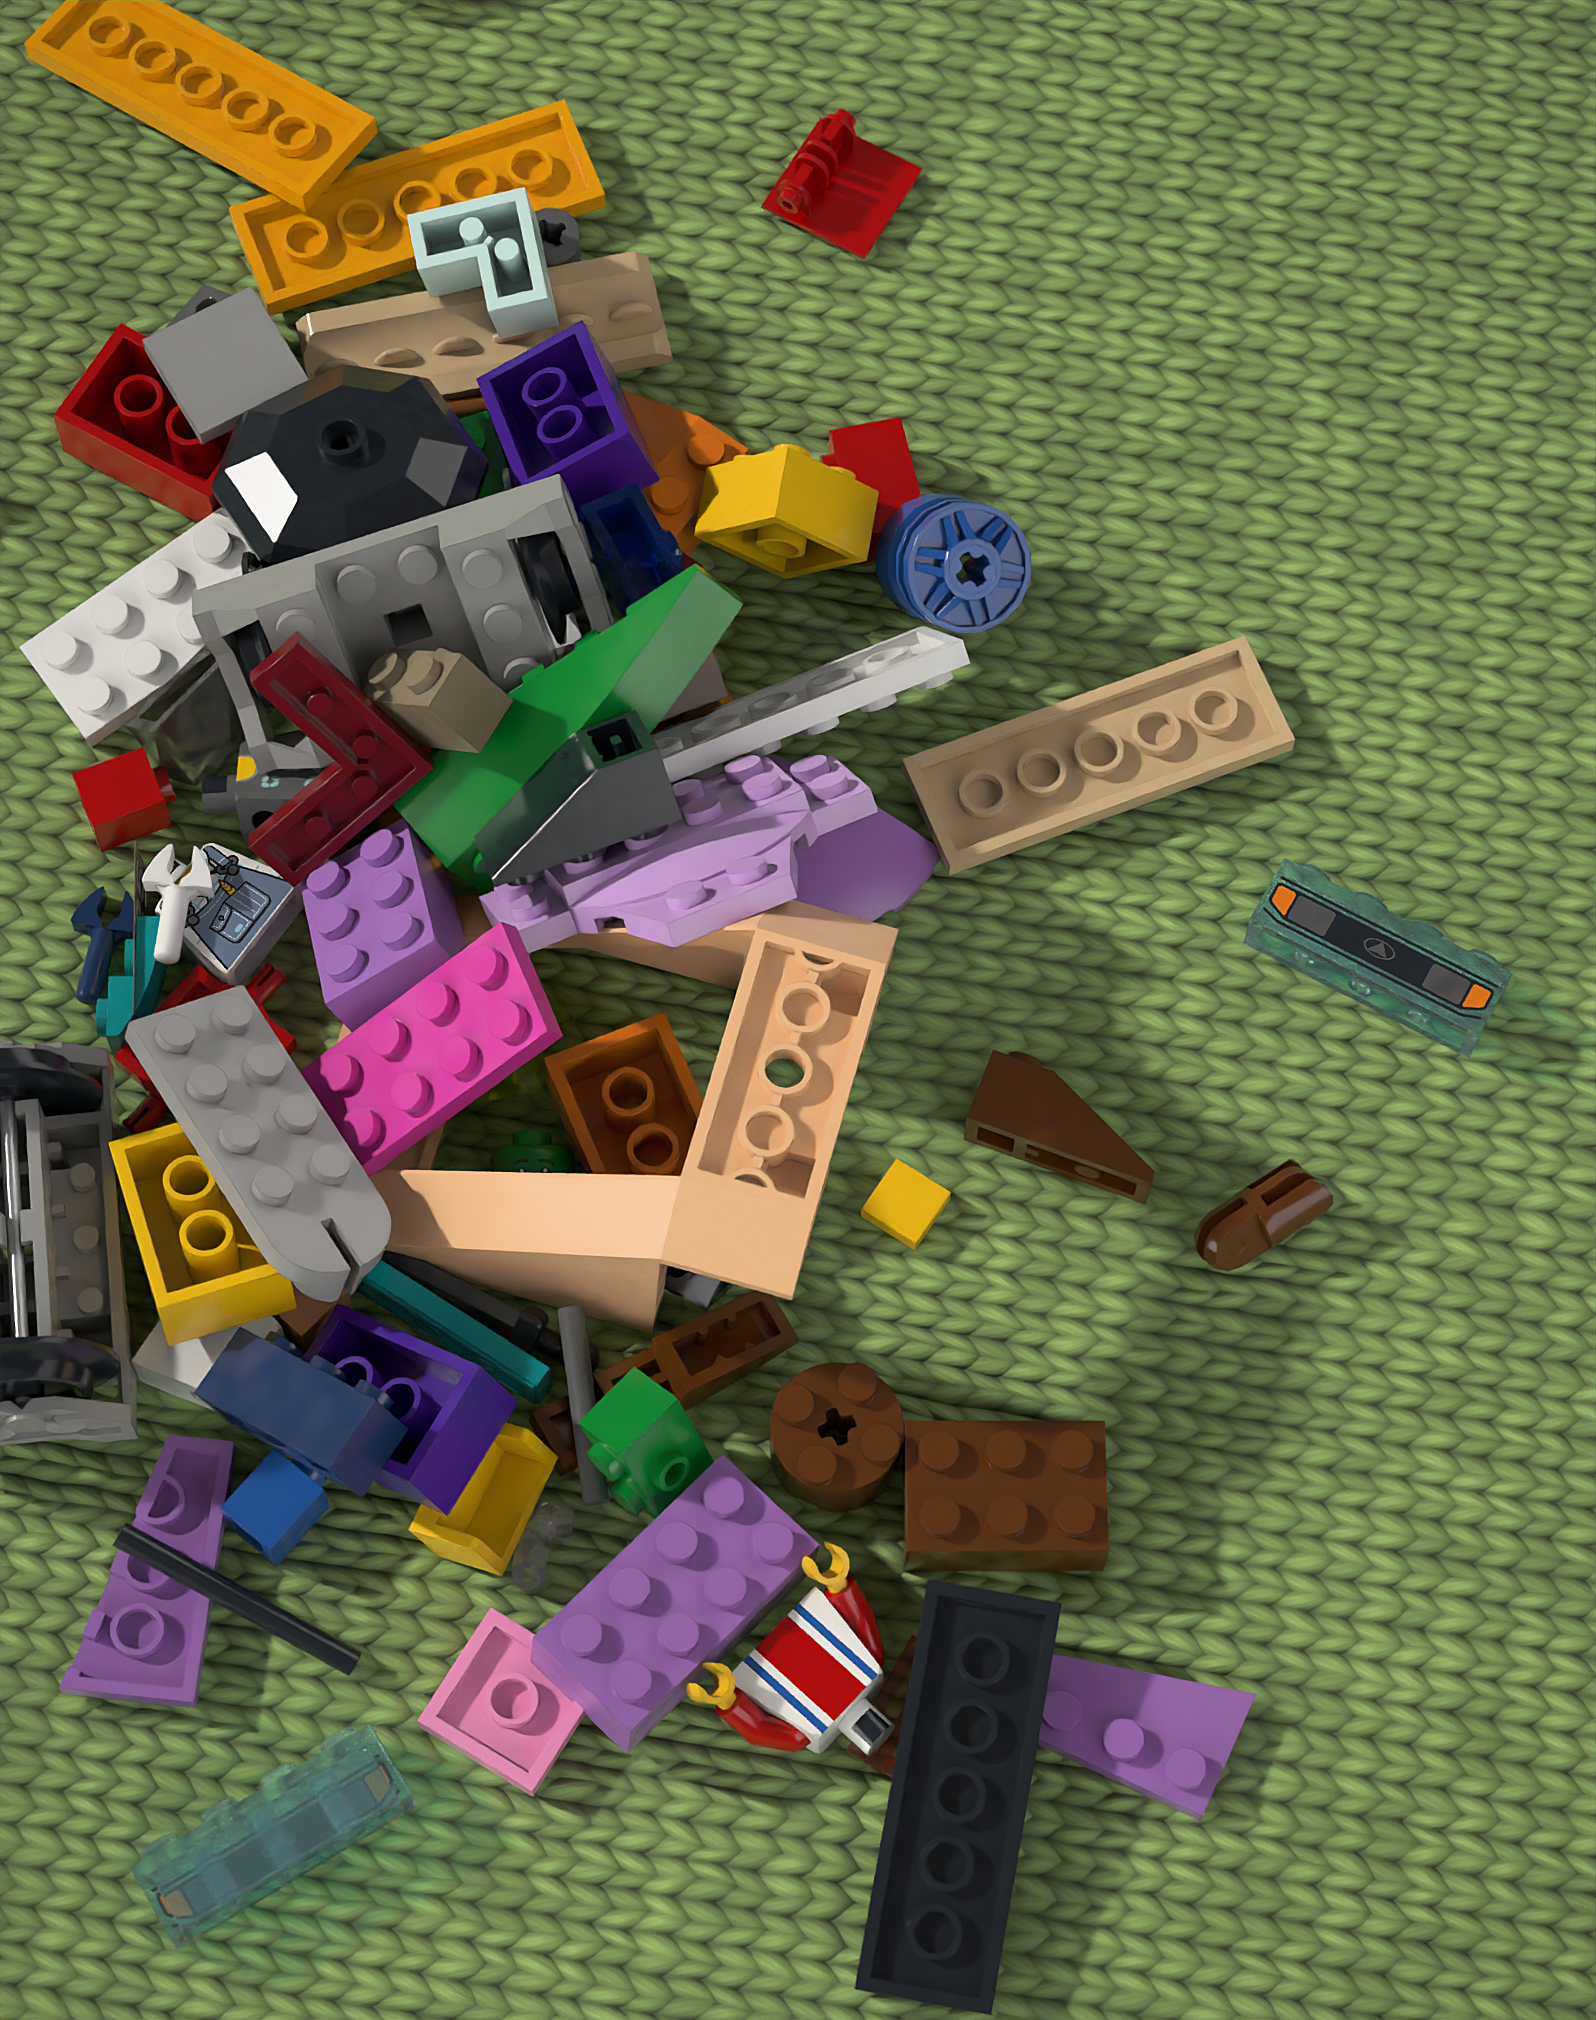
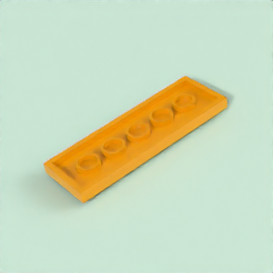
(205, 93)
(361, 222)

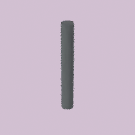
(581, 1399)

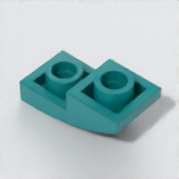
(117, 1010)

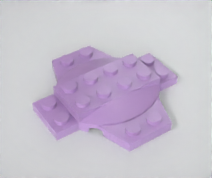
(706, 870)

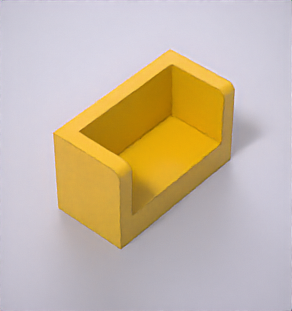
(493, 1506)

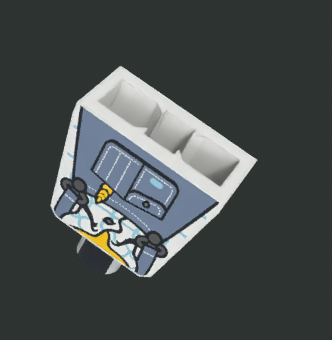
(243, 919)

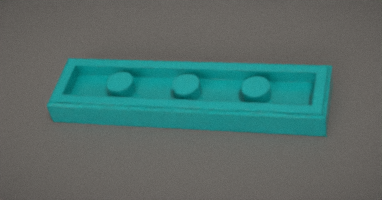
(457, 1331)

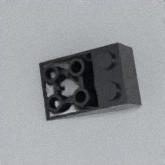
(588, 795)

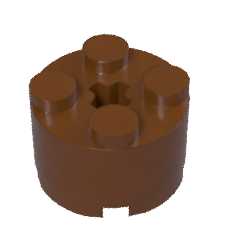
(855, 1405)

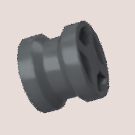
(559, 226)

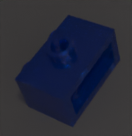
(629, 545)

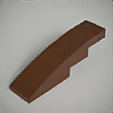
(686, 1361)

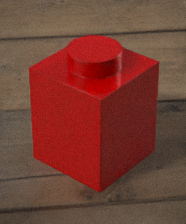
(125, 798)

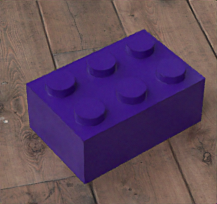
(568, 417)
(440, 1397)

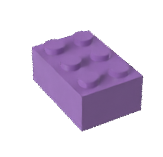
(380, 921)

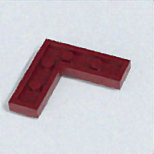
(369, 750)

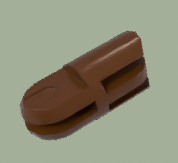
(1261, 1216)

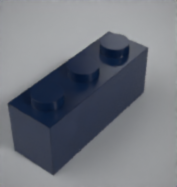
(303, 1408)

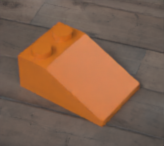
(681, 451)
(627, 1100)

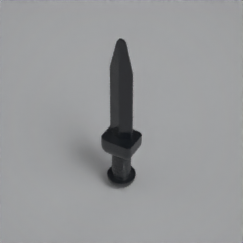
(522, 1328)

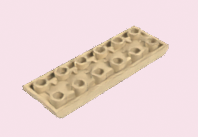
(457, 342)

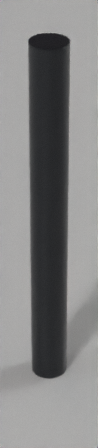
(237, 1599)

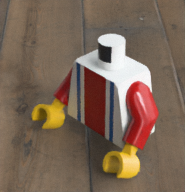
(809, 1672)

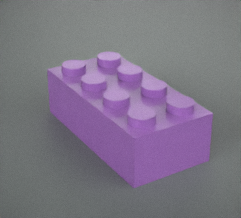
(673, 1601)

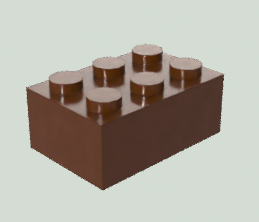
(1004, 1496)

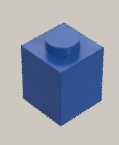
(276, 1505)

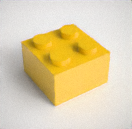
(786, 512)

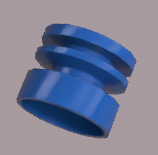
(921, 559)

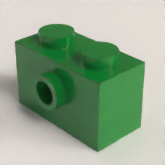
(644, 1444)

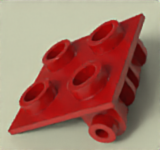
(842, 186)

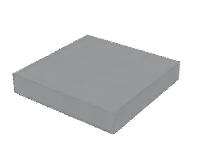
(224, 363)

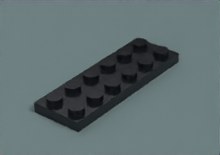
(958, 1797)

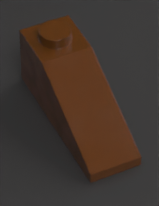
(1044, 1122)

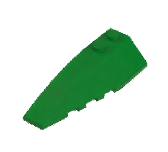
(626, 668)

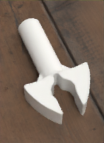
(175, 898)

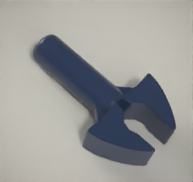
(102, 941)

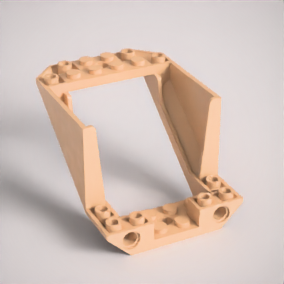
(754, 1161)

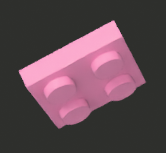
(502, 1706)

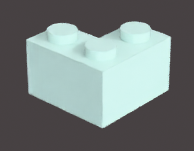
(488, 245)

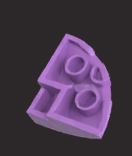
(863, 865)

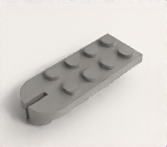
(265, 1140)

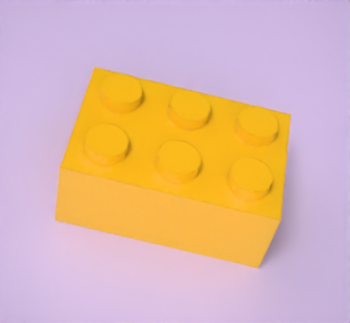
(192, 1241)

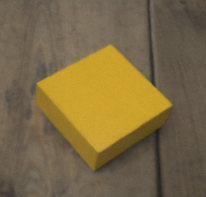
(905, 1204)

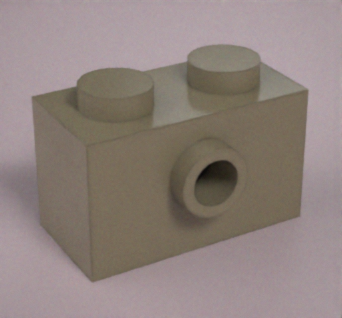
(437, 698)

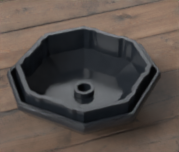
(301, 492)

